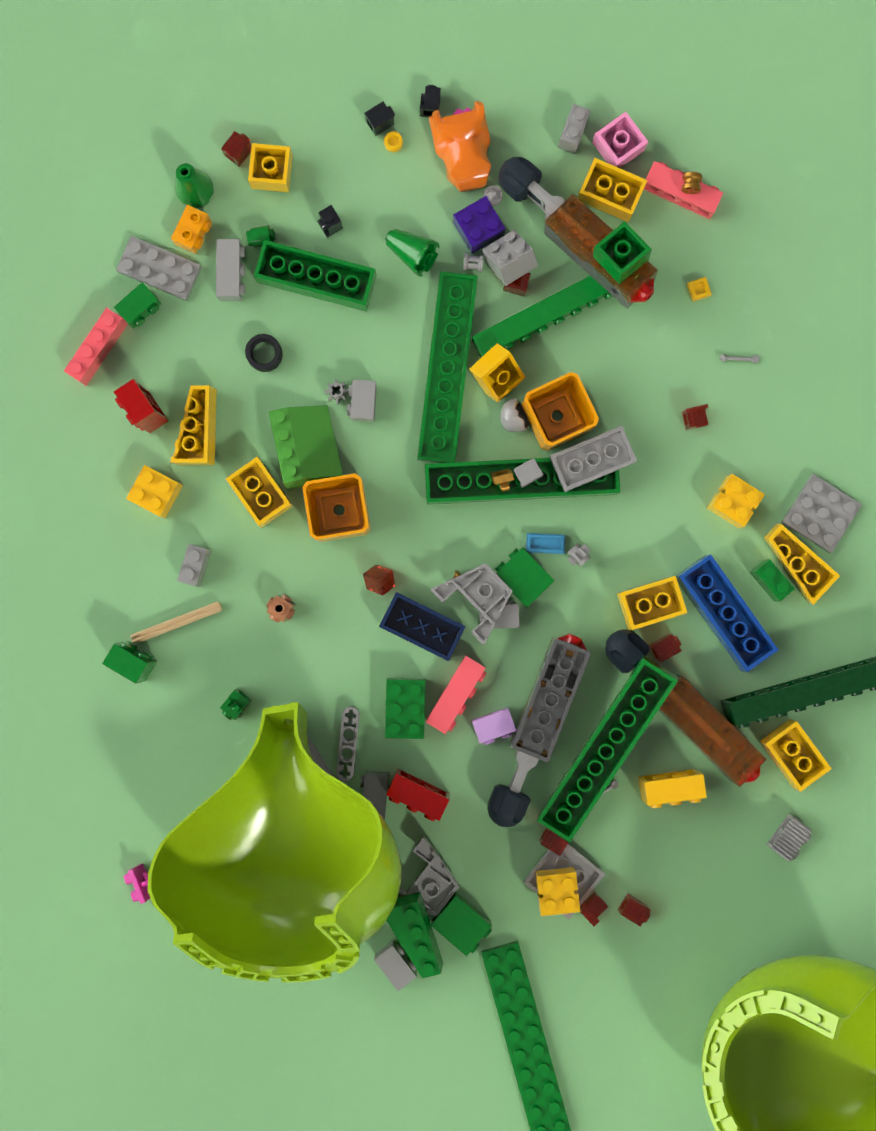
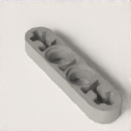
(348, 743)

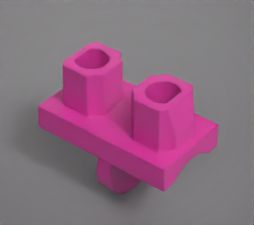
(139, 878)

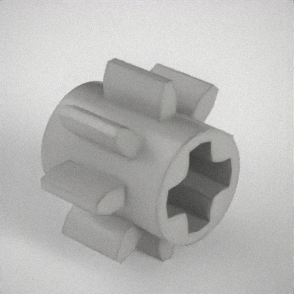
(337, 386)
(579, 554)

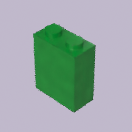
(524, 576)
(462, 924)

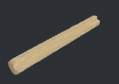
(176, 622)

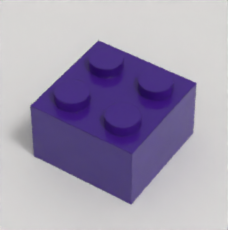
(478, 224)

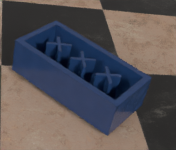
(422, 626)

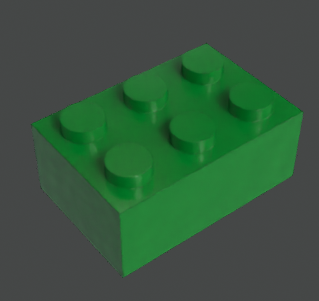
(405, 708)

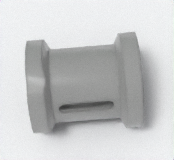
(467, 265)

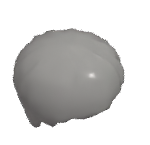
(513, 417)

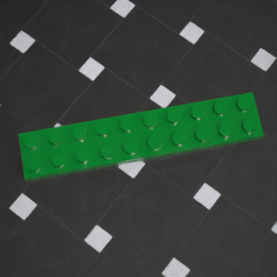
(447, 367)
(525, 1038)

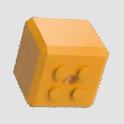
(562, 395)
(324, 495)

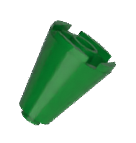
(193, 186)
(414, 250)

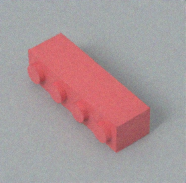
(668, 185)
(96, 346)
(455, 694)

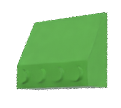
(305, 444)

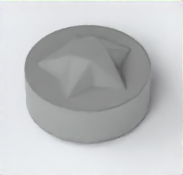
(494, 195)

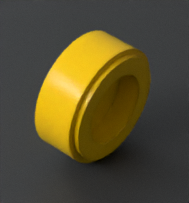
(393, 141)

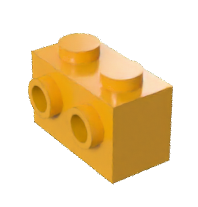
(191, 229)

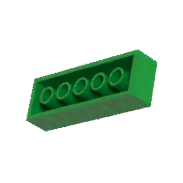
(315, 275)

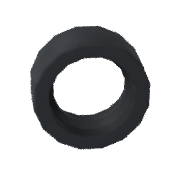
(263, 338)

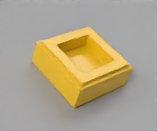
(699, 289)

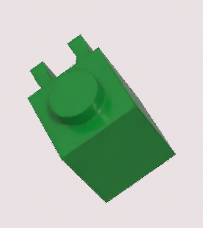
(235, 704)

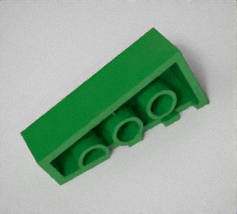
(414, 931)

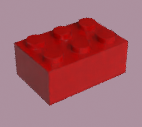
(140, 406)
(418, 795)

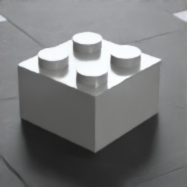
(510, 257)

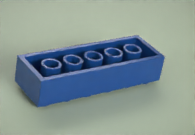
(726, 613)

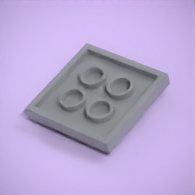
(821, 513)
(587, 873)

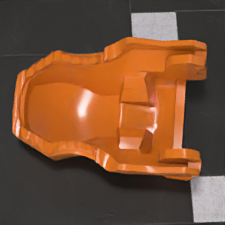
(463, 146)

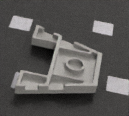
(484, 591)
(435, 880)

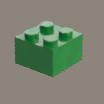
(621, 252)
(130, 662)

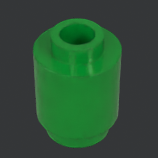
(257, 235)

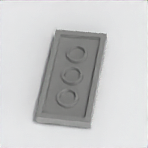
(158, 268)
(593, 458)

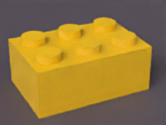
(611, 190)
(259, 492)
(652, 603)
(795, 755)
(672, 788)

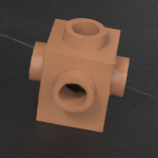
(288, 608)

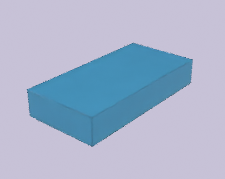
(545, 543)

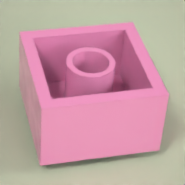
(620, 141)

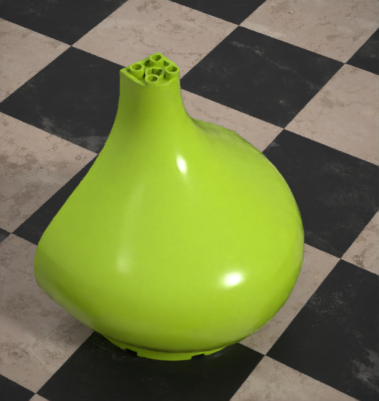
(277, 866)
(794, 1048)

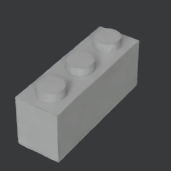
(230, 270)

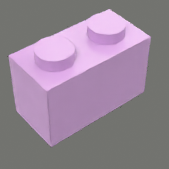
(493, 726)

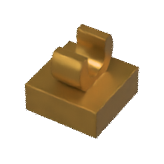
(502, 478)

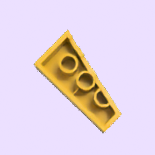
(198, 428)
(804, 567)

